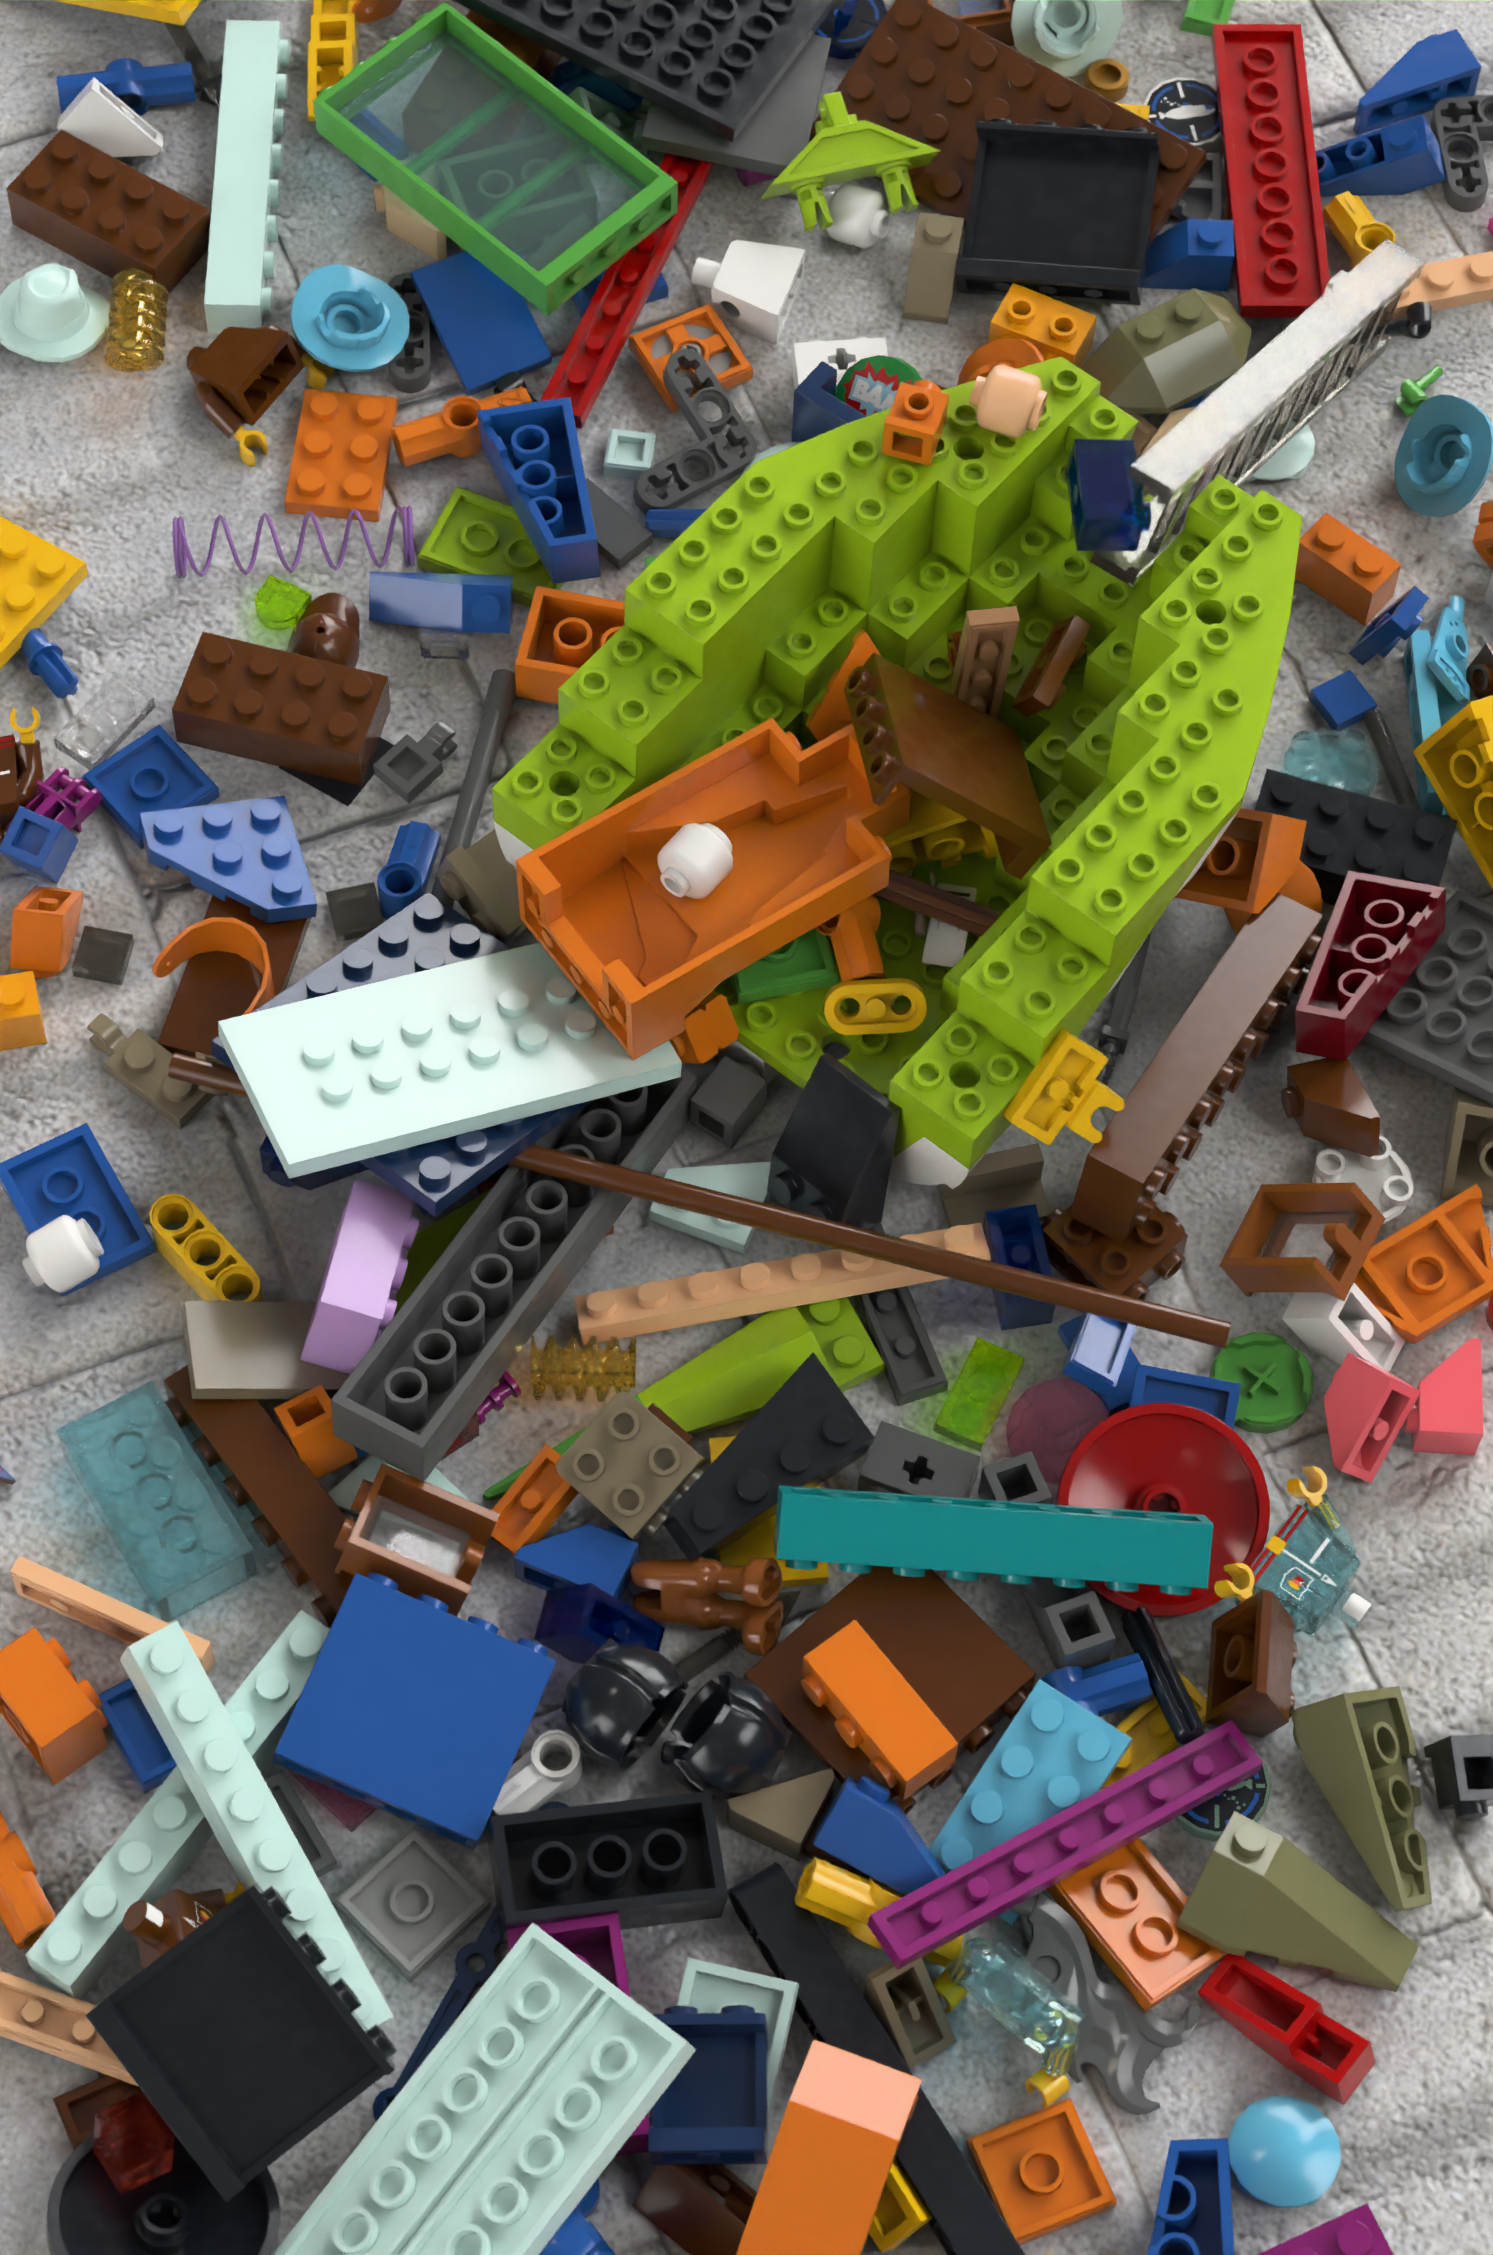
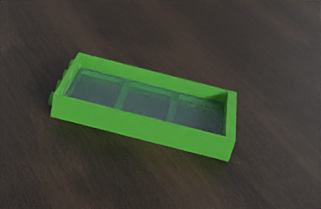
(496, 157)

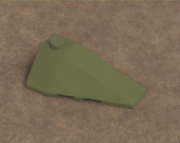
(1359, 1760)
(1281, 1904)

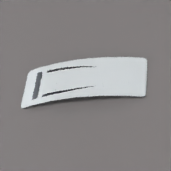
(944, 942)

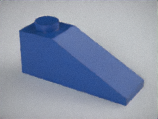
(1426, 74)
(443, 601)
(876, 1837)

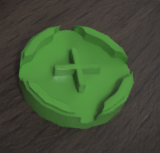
(1272, 1379)

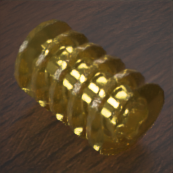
(136, 322)
(582, 1368)

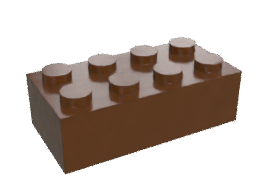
(108, 212)
(281, 708)

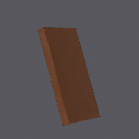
(224, 983)

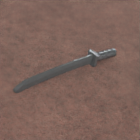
(1114, 1036)

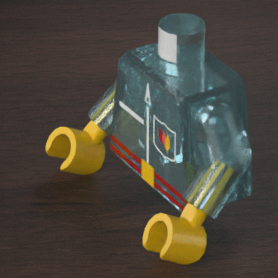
(1305, 1563)
(1021, 2002)

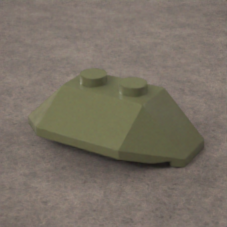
(1171, 353)

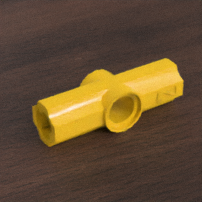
(852, 1900)

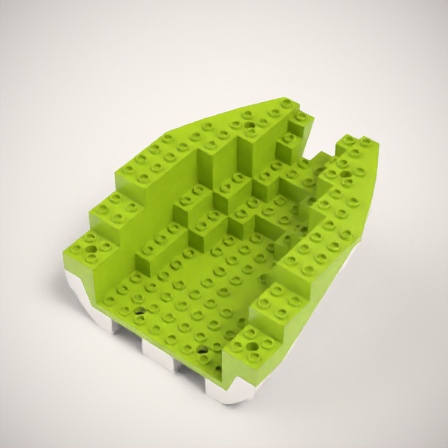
(1128, 766)

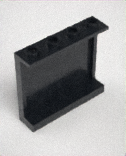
(1060, 211)
(243, 2039)

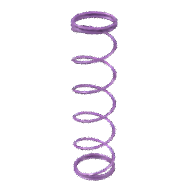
(182, 550)

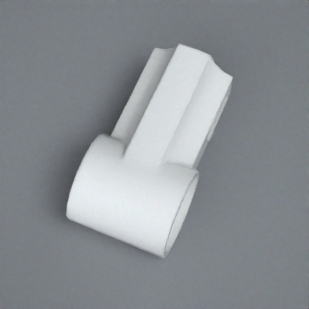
(531, 1783)

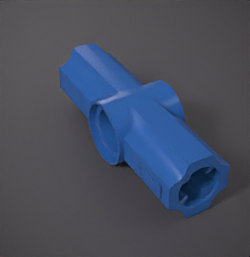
(134, 84)

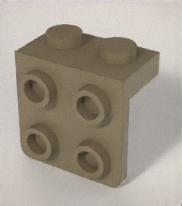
(484, 887)
(630, 1466)

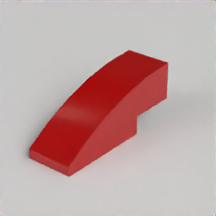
(1289, 2026)

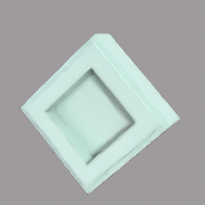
(628, 453)

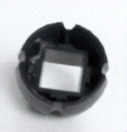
(622, 1701)
(727, 1739)

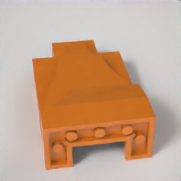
(800, 854)

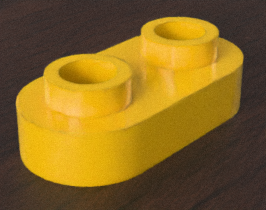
(875, 1008)

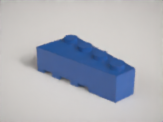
(1194, 2200)

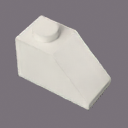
(109, 124)
(1341, 1327)

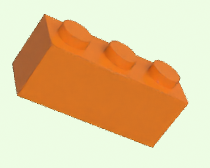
(877, 1710)

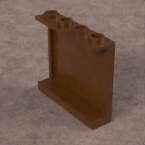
(947, 753)
(932, 1641)

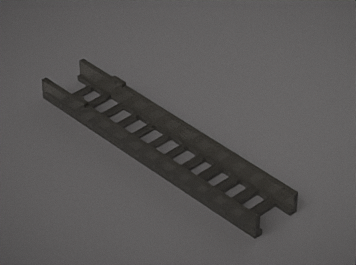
(1267, 400)

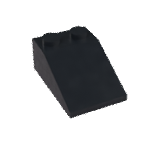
(836, 1148)

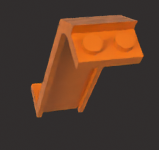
(830, 2156)

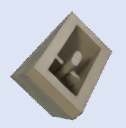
(782, 1813)
(909, 2011)

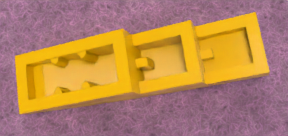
(331, 46)

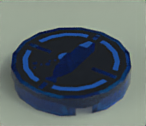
(851, 26)

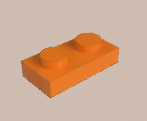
(532, 1502)

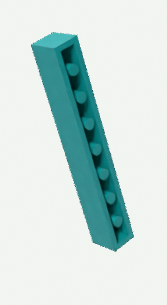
(992, 1538)

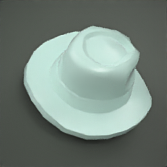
(1066, 32)
(51, 315)

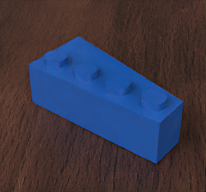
(543, 475)

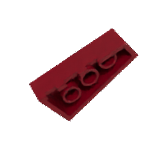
(1365, 957)

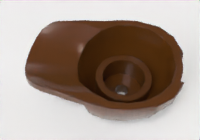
(340, 629)

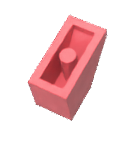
(1450, 1405)
(1365, 1415)

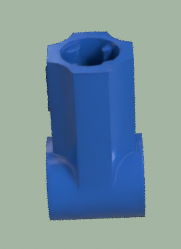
(407, 867)
(1105, 1686)

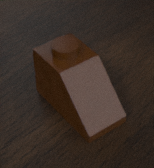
(1332, 1105)

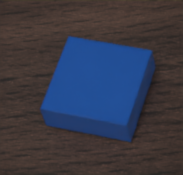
(1342, 701)

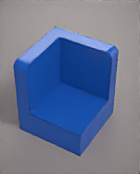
(38, 844)

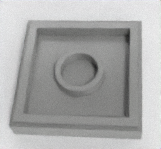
(412, 1904)

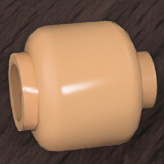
(1008, 401)

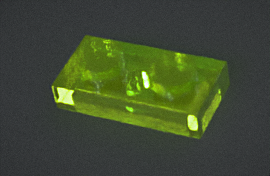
(979, 1394)

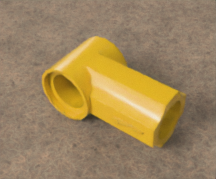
(1355, 226)

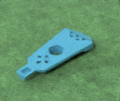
(1450, 650)

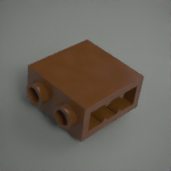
(1104, 1263)

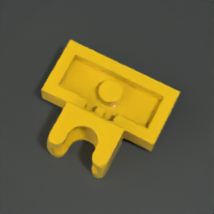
(1063, 1092)

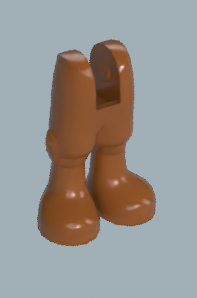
(689, 1596)

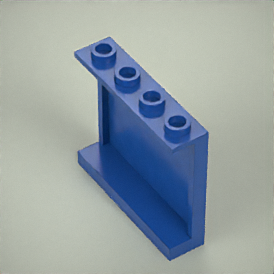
(415, 1709)

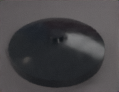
(161, 2217)

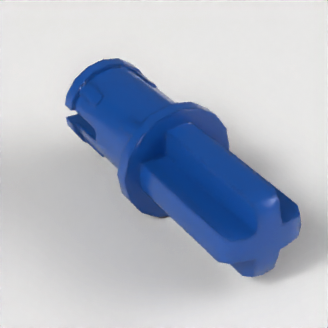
(47, 662)

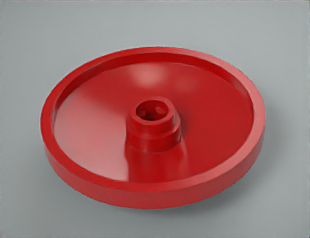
(1172, 1463)

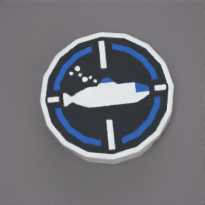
(1186, 110)

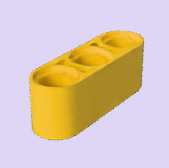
(199, 1240)

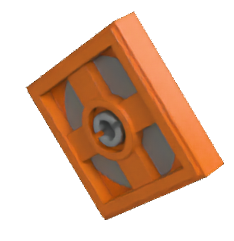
(697, 331)

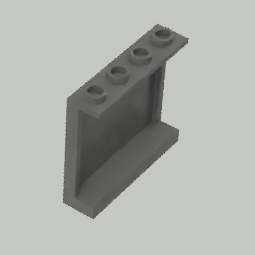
(769, 138)

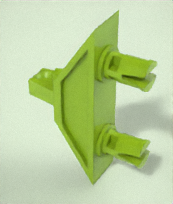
(849, 152)

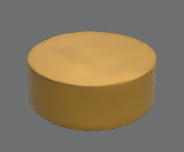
(1108, 79)

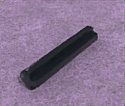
(1162, 1676)

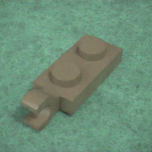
(143, 1069)

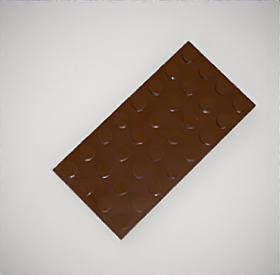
(940, 76)

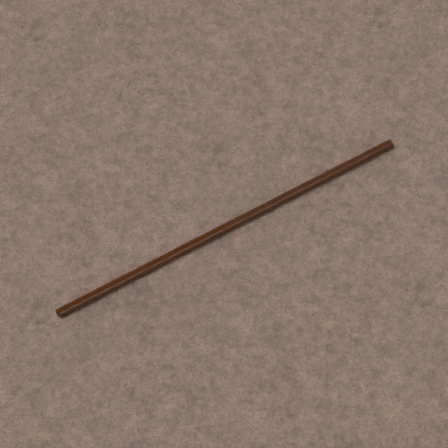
(815, 1229)

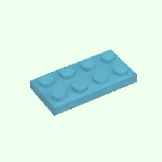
(1039, 1767)

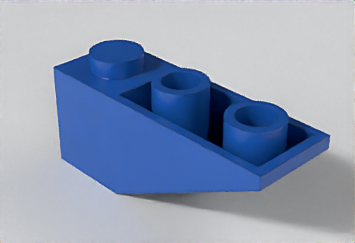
(1382, 161)

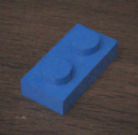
(1390, 626)

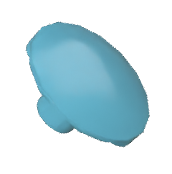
(1284, 2152)

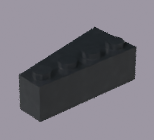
(793, 1441)

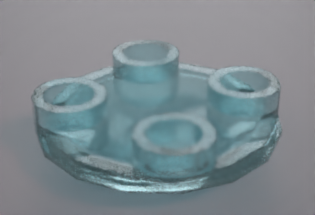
(1333, 759)

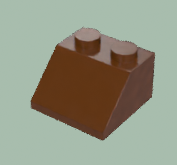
(1252, 1666)

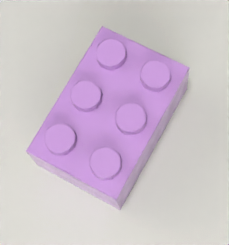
(361, 1277)

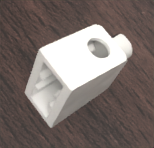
(753, 285)

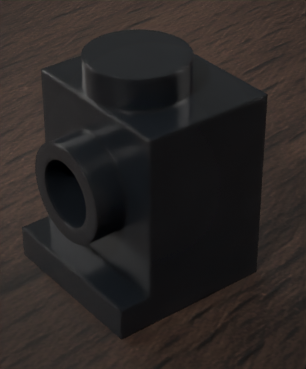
(1463, 1774)

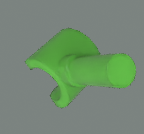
(1413, 392)

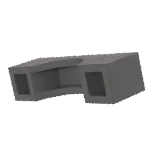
(1066, 1618)

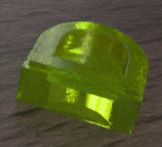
(280, 603)

